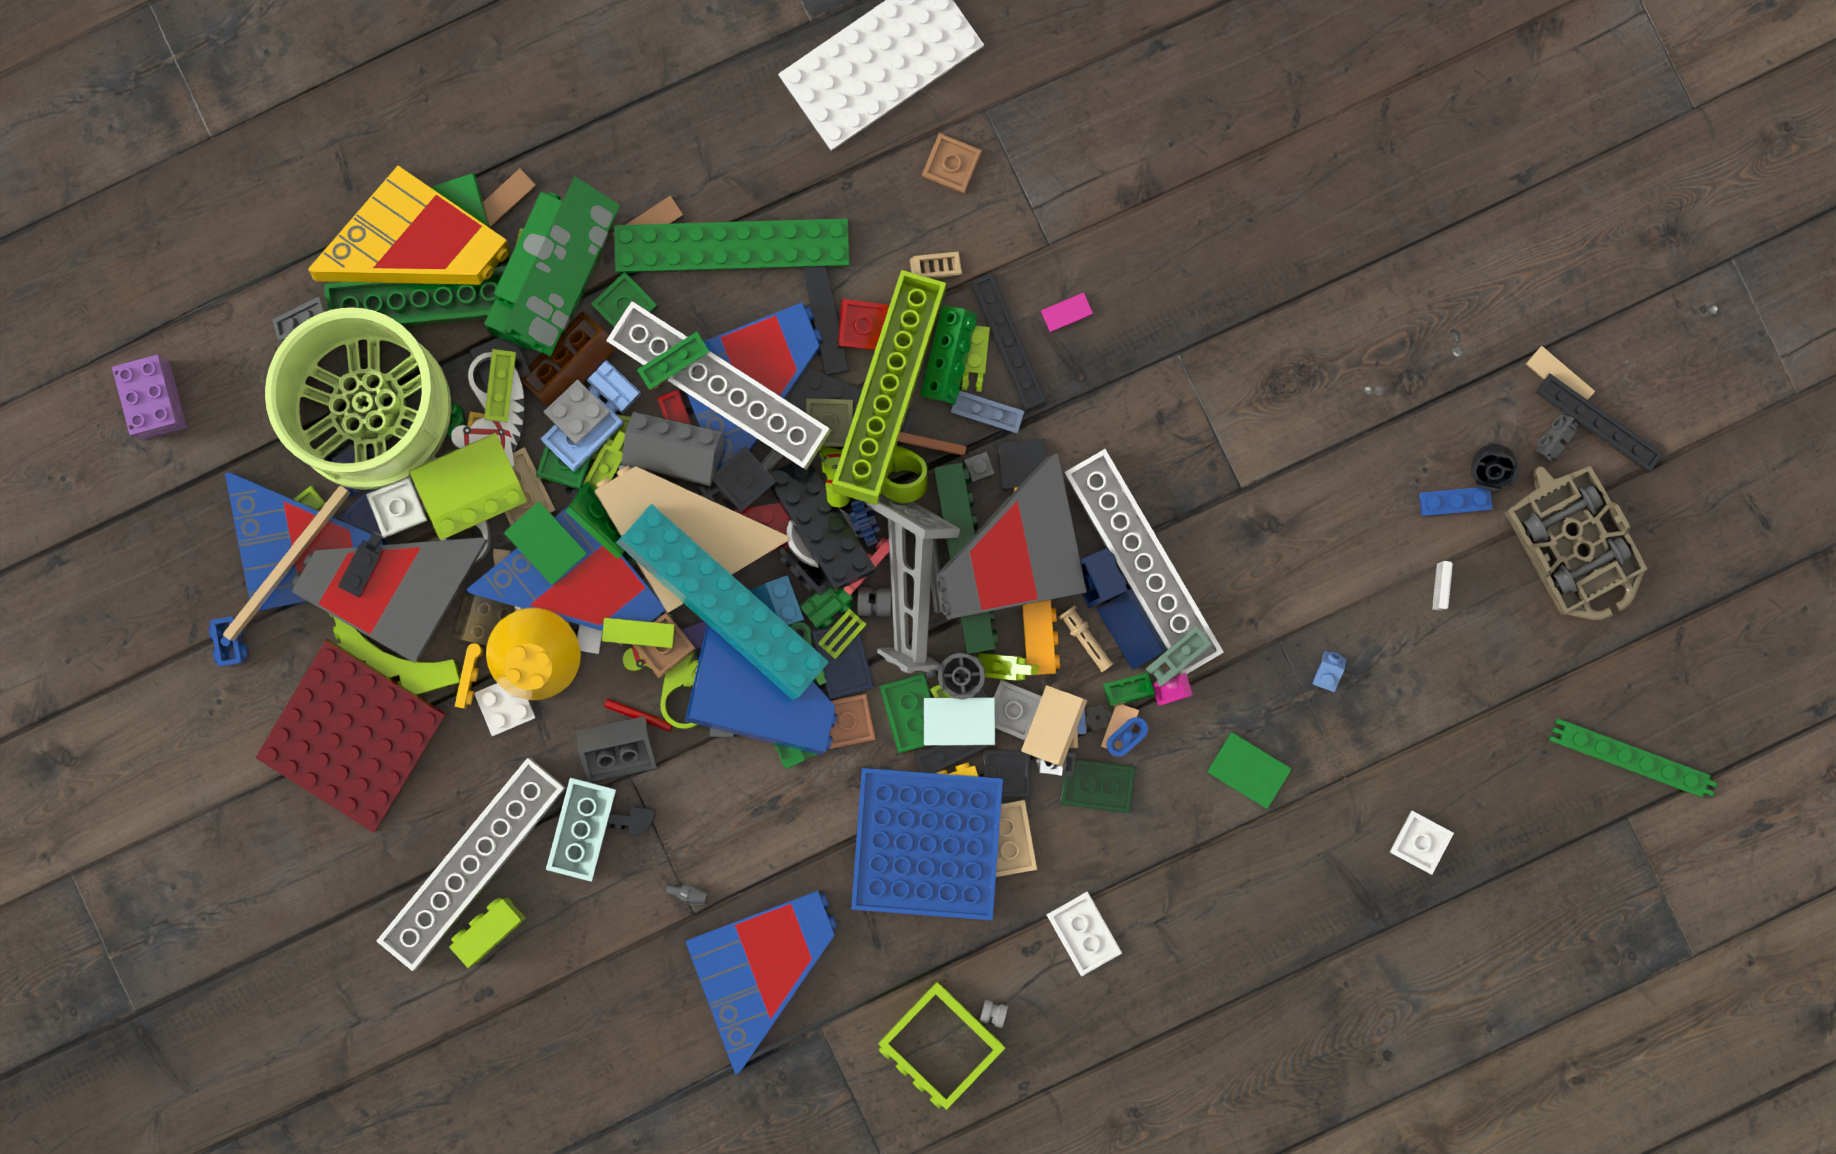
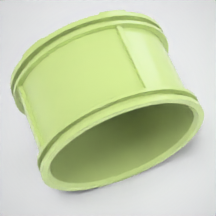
(298, 360)

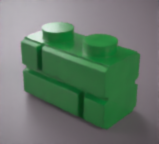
(822, 608)

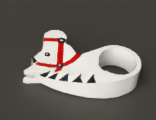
(509, 432)

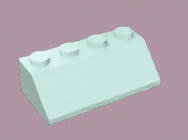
(581, 829)

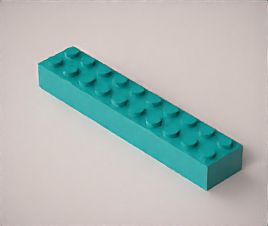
(722, 602)

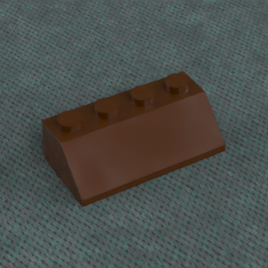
(573, 358)

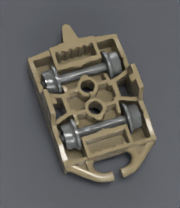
(1610, 555)

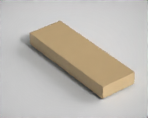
(1544, 362)

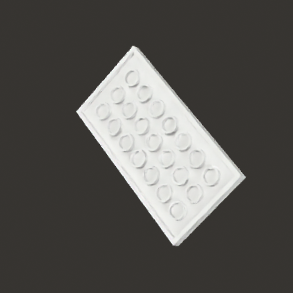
(878, 64)

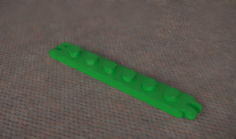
(1633, 759)

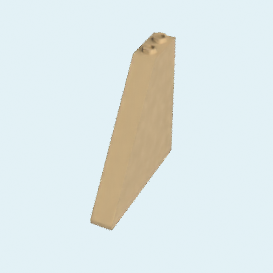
(719, 531)

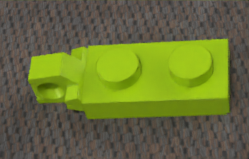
(607, 461)
(1006, 666)

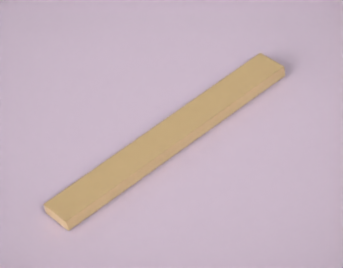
(286, 563)

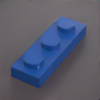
(1455, 501)

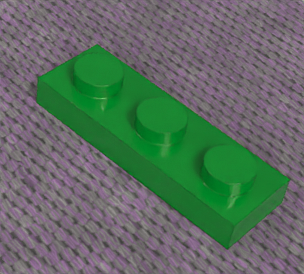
(673, 360)

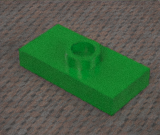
(1128, 689)

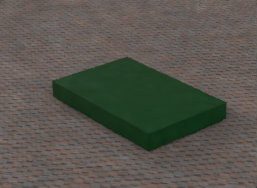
(1099, 786)

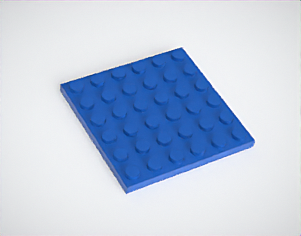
(927, 844)

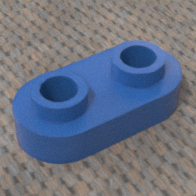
(1127, 737)

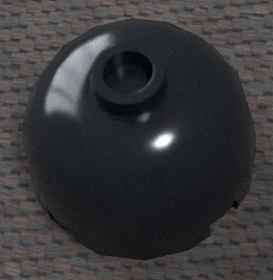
(1494, 467)

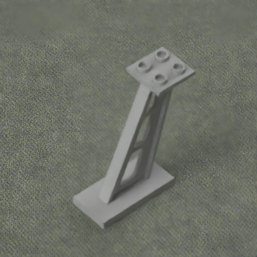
(926, 528)

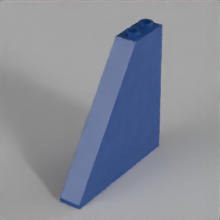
(743, 701)

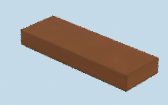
(932, 444)

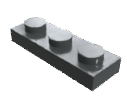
(292, 319)

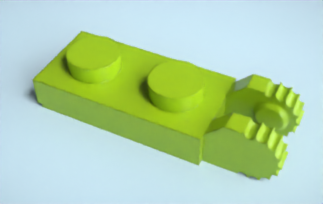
(977, 357)

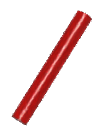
(634, 713)

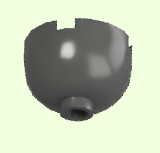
(961, 675)

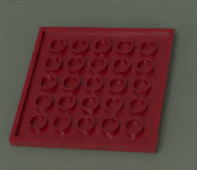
(350, 735)

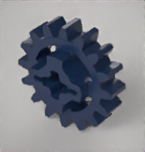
(864, 522)

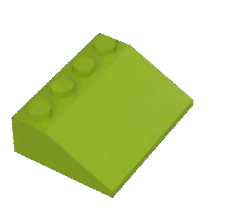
(468, 486)

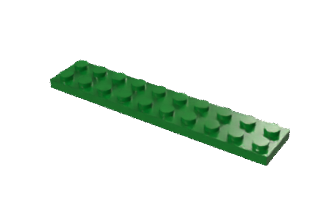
(731, 245)

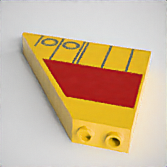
(411, 237)

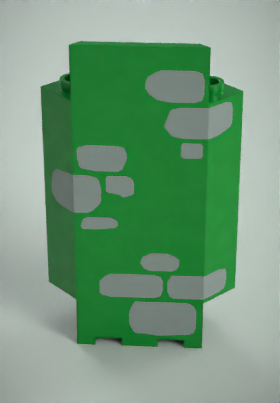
(551, 267)

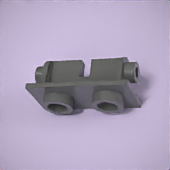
(1562, 428)

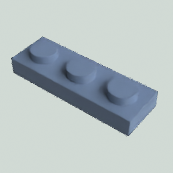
(988, 412)

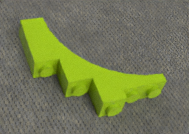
(415, 677)

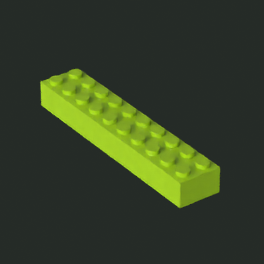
(888, 387)

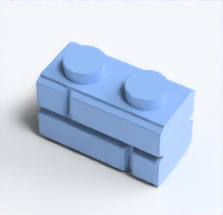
(613, 387)

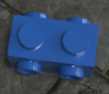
(226, 651)

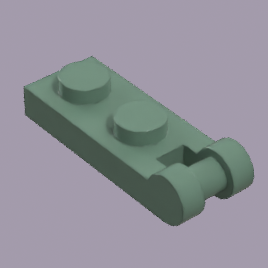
(1179, 655)

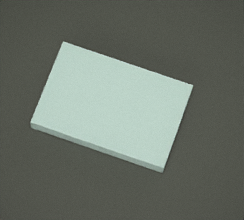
(959, 721)

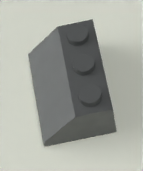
(616, 749)

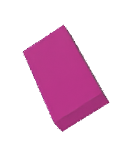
(1066, 312)
(1174, 689)

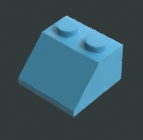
(781, 599)

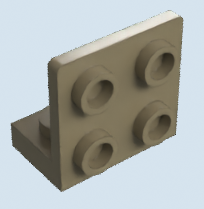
(479, 617)

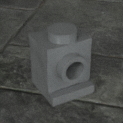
(1050, 768)

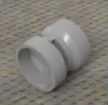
(993, 1013)

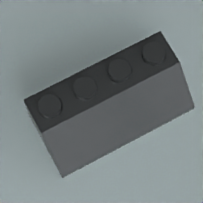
(672, 448)

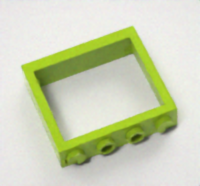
(905, 1067)

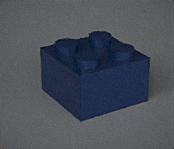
(1101, 578)

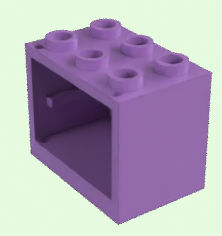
(149, 397)

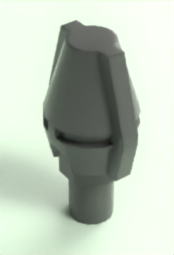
(688, 894)

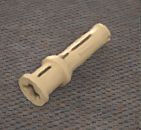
(1077, 627)

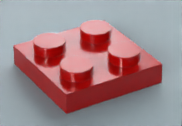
(861, 324)

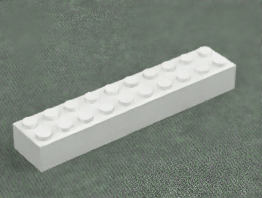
(724, 389)
(1139, 554)
(471, 864)

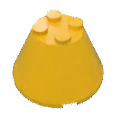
(533, 653)

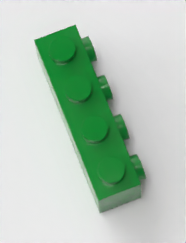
(948, 355)

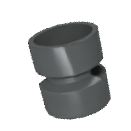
(883, 601)

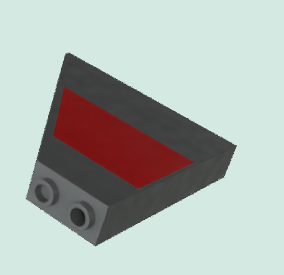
(1019, 553)
(404, 594)

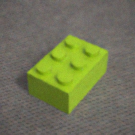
(486, 931)

